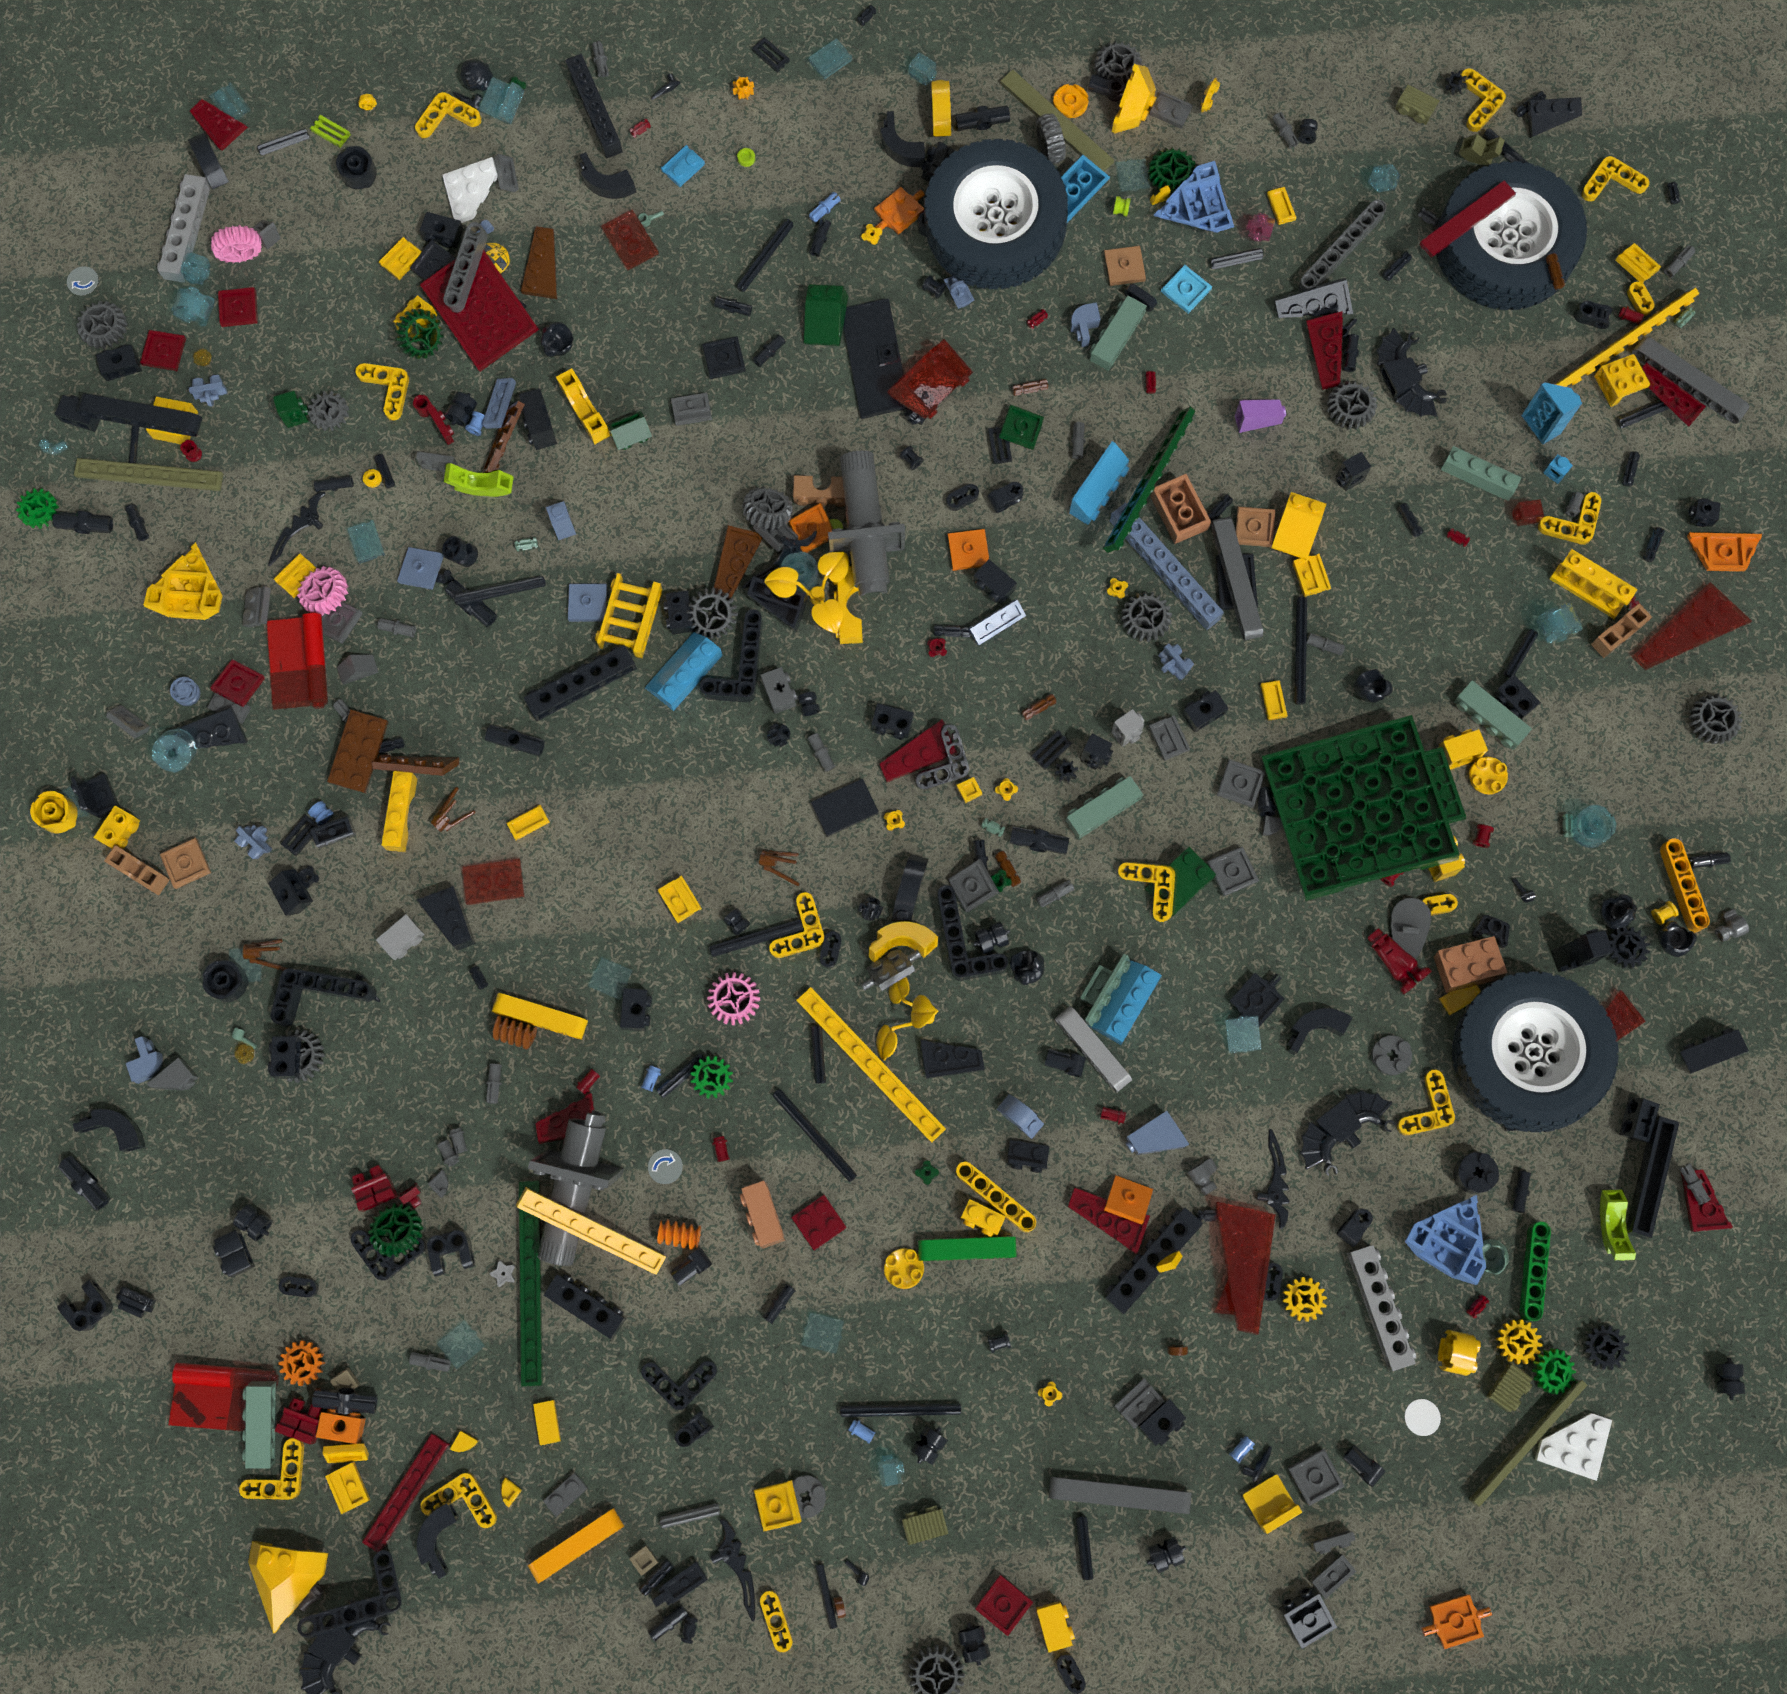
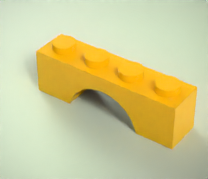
(582, 406)
(851, 627)
(401, 794)

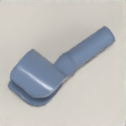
(487, 226)

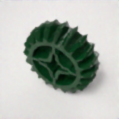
(1162, 174)
(406, 339)
(390, 1221)

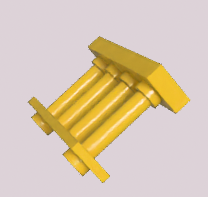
(1593, 584)
(643, 628)

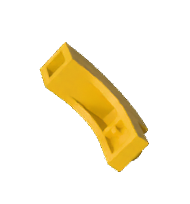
(941, 108)
(903, 934)

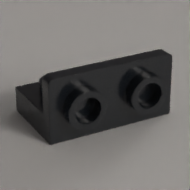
(1028, 1155)

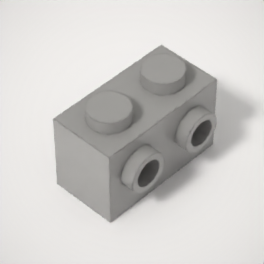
(1128, 728)
(400, 937)

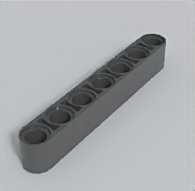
(1345, 240)
(1691, 380)
(1237, 578)
(1120, 1495)

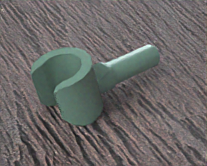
(649, 218)
(238, 1035)

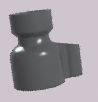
(1735, 926)
(1201, 1176)

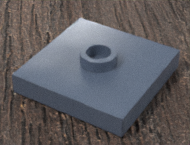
(420, 568)
(587, 602)

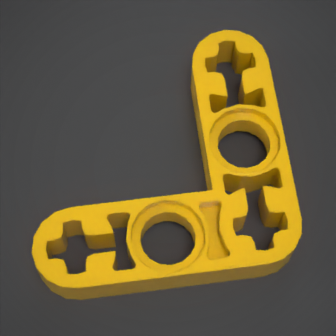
(1487, 97)
(446, 108)
(1608, 173)
(391, 381)
(1580, 526)
(1154, 878)
(809, 931)
(1434, 1115)
(280, 1485)
(459, 1492)

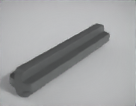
(689, 1515)

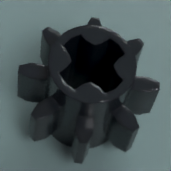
(1456, 77)
(778, 734)
(1066, 777)
(870, 908)

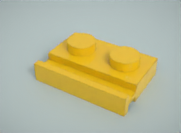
(400, 258)
(1638, 263)
(293, 574)
(1311, 575)
(679, 899)
(347, 1488)

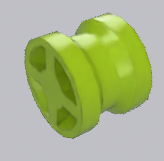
(1121, 206)

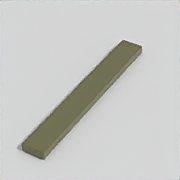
(1039, 106)
(148, 474)
(1527, 1442)

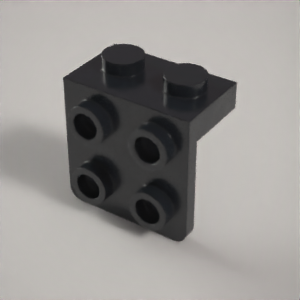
(95, 795)

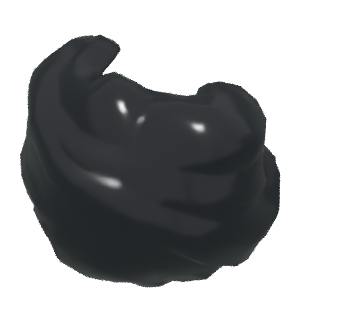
(476, 75)
(556, 339)
(1372, 686)
(1618, 911)
(1676, 939)
(1027, 966)

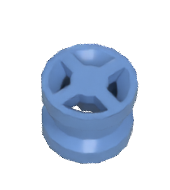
(320, 813)

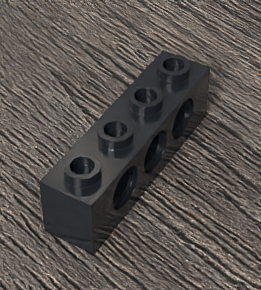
(556, 1293)

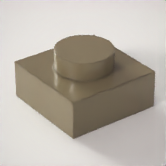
(345, 1379)
(644, 1560)

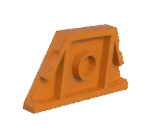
(1724, 550)

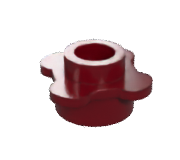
(932, 643)

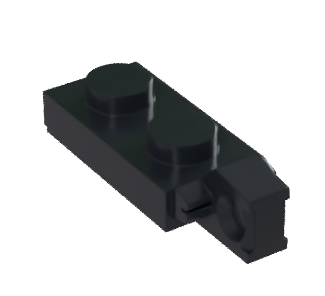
(681, 1585)

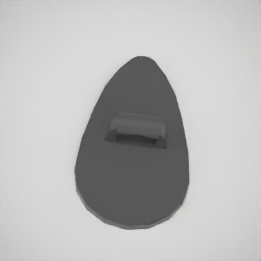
(1410, 925)

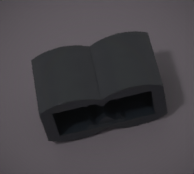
(233, 1253)

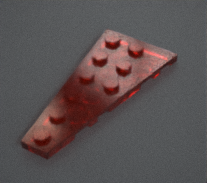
(1700, 621)
(1246, 1249)

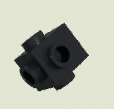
(1704, 512)

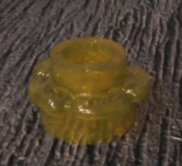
(202, 361)
(249, 1054)

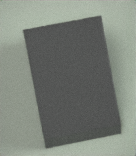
(267, 232)
(357, 667)

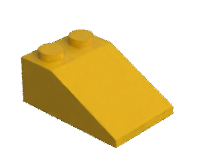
(1298, 525)

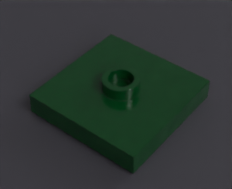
(1021, 427)

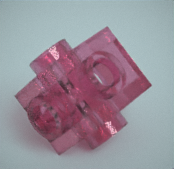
(1266, 224)

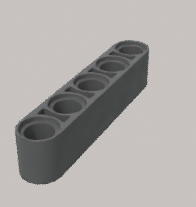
(464, 258)

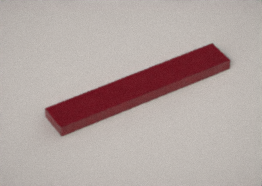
(1467, 218)
(405, 1493)

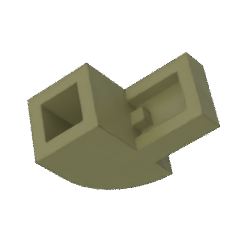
(1479, 151)

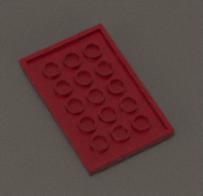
(491, 317)

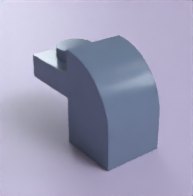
(1084, 318)
(148, 1064)
(1020, 1115)

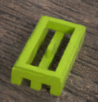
(346, 133)

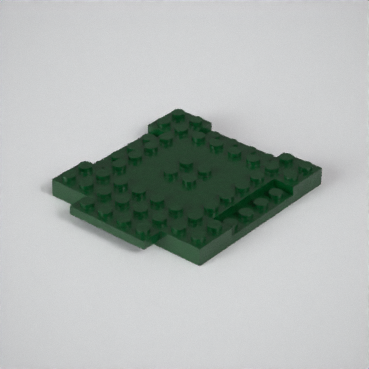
(1364, 806)

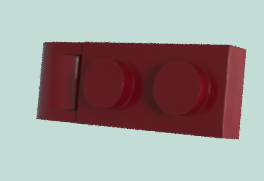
(437, 416)

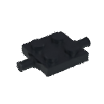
(1257, 998)

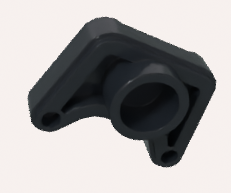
(1493, 927)

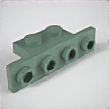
(1101, 986)

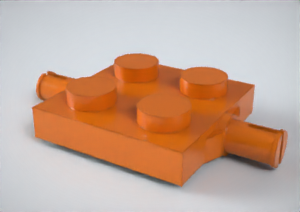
(899, 210)
(1456, 1621)

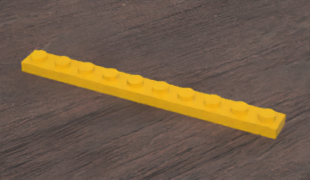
(1629, 338)
(871, 1065)

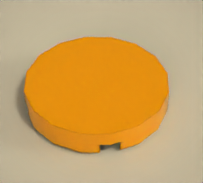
(1068, 105)

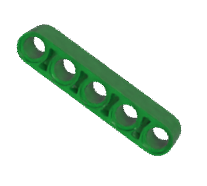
(967, 1249)
(1541, 1263)

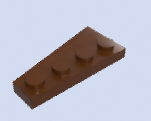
(541, 267)
(501, 439)
(736, 556)
(420, 765)

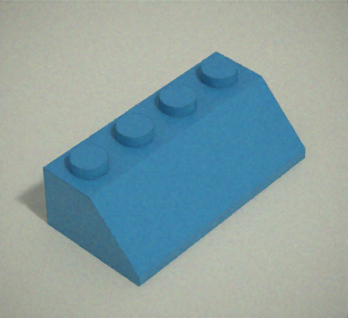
(1082, 184)
(1551, 410)
(1099, 484)
(684, 670)
(1127, 1002)

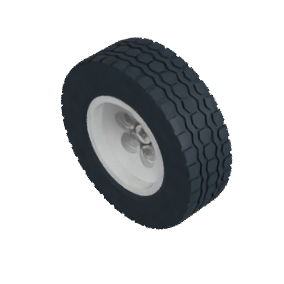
(1010, 177)
(1541, 209)
(1578, 1038)

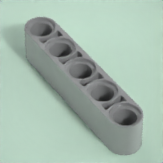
(1093, 1049)

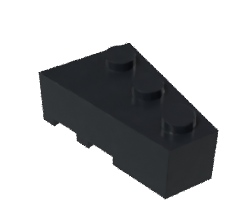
(537, 419)
(786, 610)
(450, 917)
(1582, 951)
(1713, 1050)

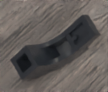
(903, 152)
(208, 160)
(606, 186)
(909, 888)
(1324, 1018)
(126, 1130)
(435, 1522)

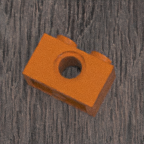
(328, 1427)

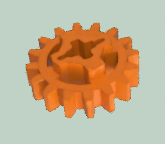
(297, 1370)

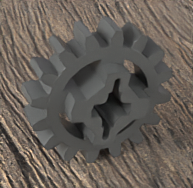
(336, 413)

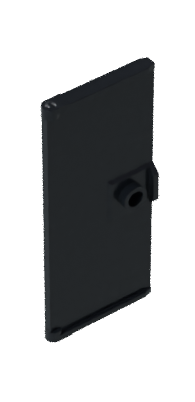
(873, 356)

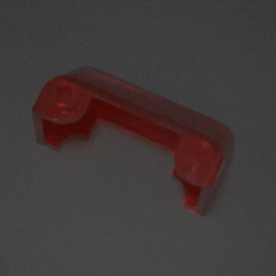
(935, 373)

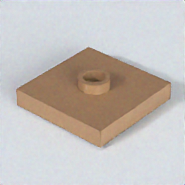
(1124, 265)
(1255, 526)
(185, 863)

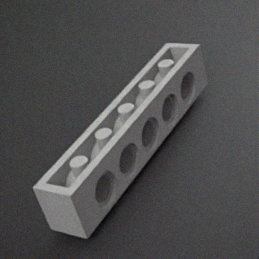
(191, 221)
(1378, 1319)

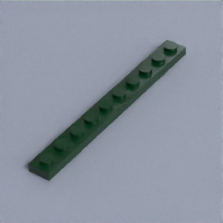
(1149, 479)
(530, 1294)

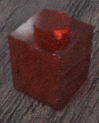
(1528, 512)

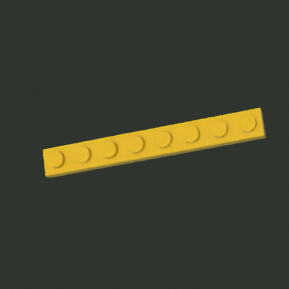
(590, 1230)

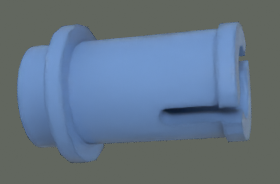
(650, 1078)
(861, 1431)
(1242, 1449)

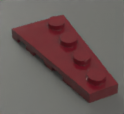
(1327, 347)
(1676, 398)
(917, 754)
(1119, 1228)

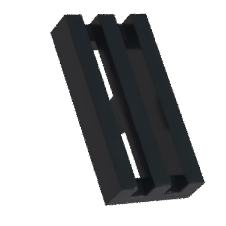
(781, 64)
(997, 430)
(1046, 744)
(304, 842)

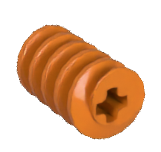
(679, 1234)

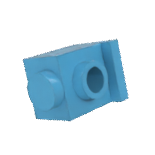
(1561, 466)

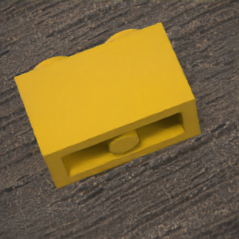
(1054, 1626)

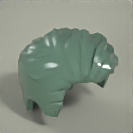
(1495, 1256)

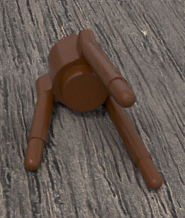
(440, 819)
(770, 859)
(254, 951)

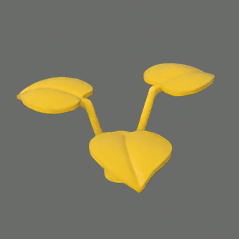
(833, 566)
(922, 1013)

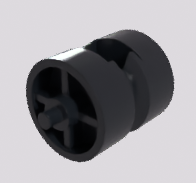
(461, 408)
(460, 551)
(994, 936)
(250, 1220)
(1730, 1378)
(928, 1446)
(1166, 1555)
(974, 1646)

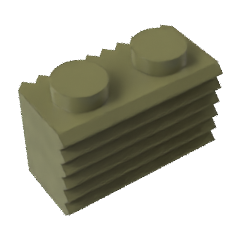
(1417, 104)
(1510, 1388)
(924, 1525)

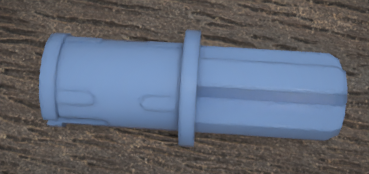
(824, 207)

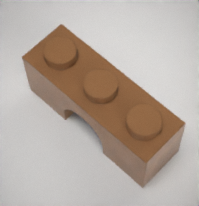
(805, 493)
(1621, 630)
(137, 870)

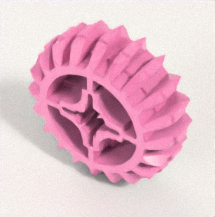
(236, 244)
(323, 590)
(726, 1002)

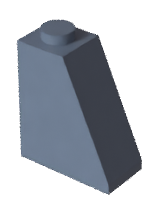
(561, 520)
(1157, 1136)

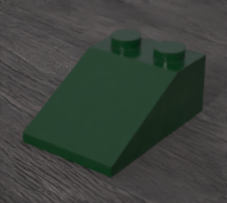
(824, 314)
(1190, 878)

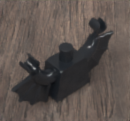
(1404, 376)
(1340, 1124)
(332, 1649)

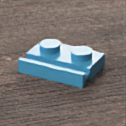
(683, 166)

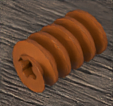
(513, 1033)

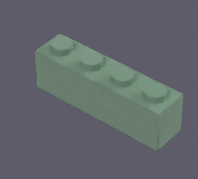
(1118, 332)
(1481, 473)
(1492, 715)
(1104, 807)
(260, 1424)

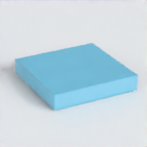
(1186, 289)

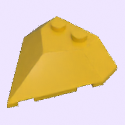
(1136, 100)
(185, 589)
(284, 1577)

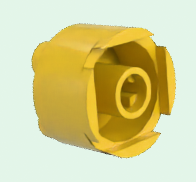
(54, 812)
(1458, 1353)

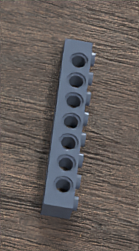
(1171, 571)

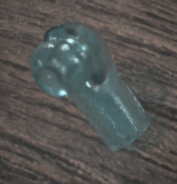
(52, 449)

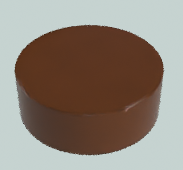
(1177, 1350)
(839, 1607)

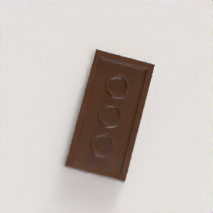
(357, 751)

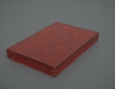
(630, 240)
(493, 882)

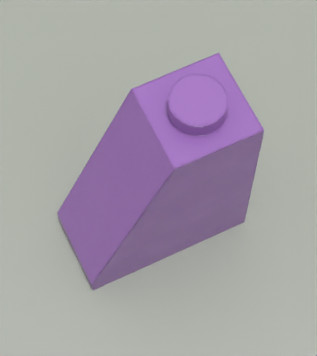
(1259, 414)

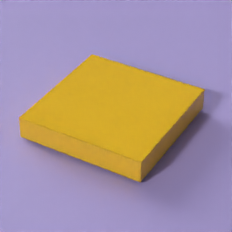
(777, 1506)

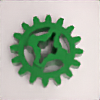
(36, 506)
(722, 1070)
(1553, 1370)

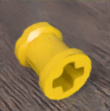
(1665, 912)

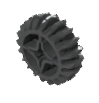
(1121, 57)
(1050, 138)
(100, 334)
(1346, 418)
(767, 508)
(1142, 602)
(696, 607)
(1722, 732)
(313, 1052)
(926, 1674)

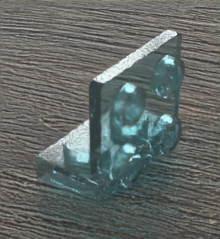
(501, 100)

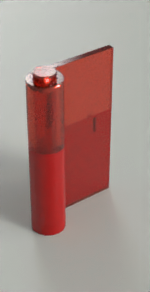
(297, 662)
(212, 1395)

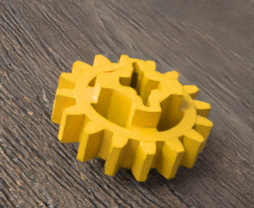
(1310, 1292)
(1519, 1350)

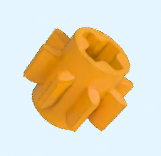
(743, 88)

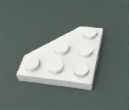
(469, 187)
(1577, 1446)

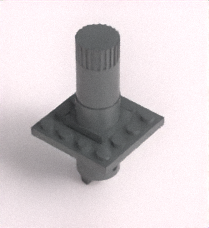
(866, 534)
(574, 1176)

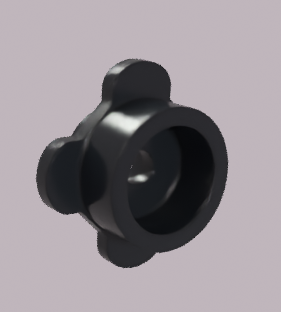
(308, 871)

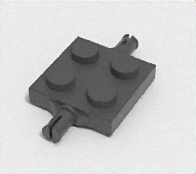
(890, 969)

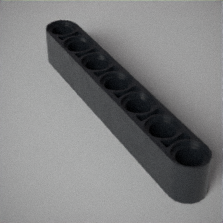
(139, 415)

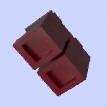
(372, 1192)
(300, 1424)

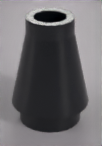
(1266, 803)

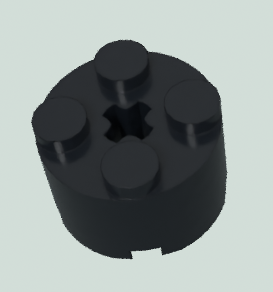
(356, 168)
(235, 983)
(1473, 1162)

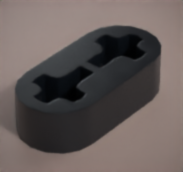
(1141, 296)
(964, 501)
(826, 948)
(1276, 1283)
(298, 1291)
(1066, 1676)

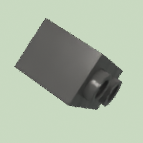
(774, 680)

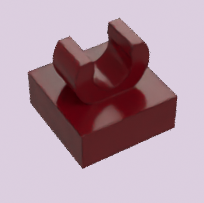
(411, 1195)

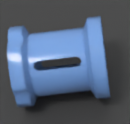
(475, 424)

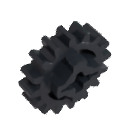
(1626, 938)
(1604, 1339)

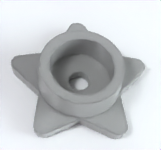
(508, 1277)

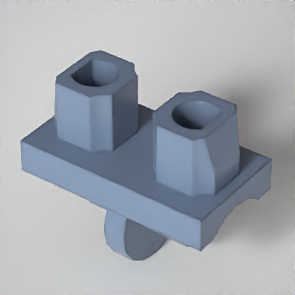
(959, 292)
(208, 392)
(1174, 663)
(256, 838)

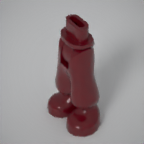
(1397, 960)

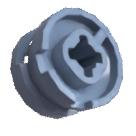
(185, 691)

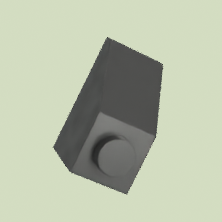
(174, 1077)

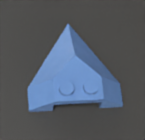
(1199, 201)
(1451, 1241)

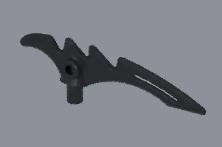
(307, 518)
(789, 547)
(1275, 1195)
(730, 1555)

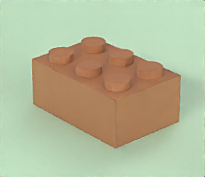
(1180, 508)
(1470, 964)
(762, 1215)

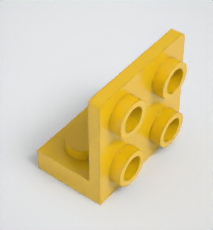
(1621, 379)
(1271, 1504)

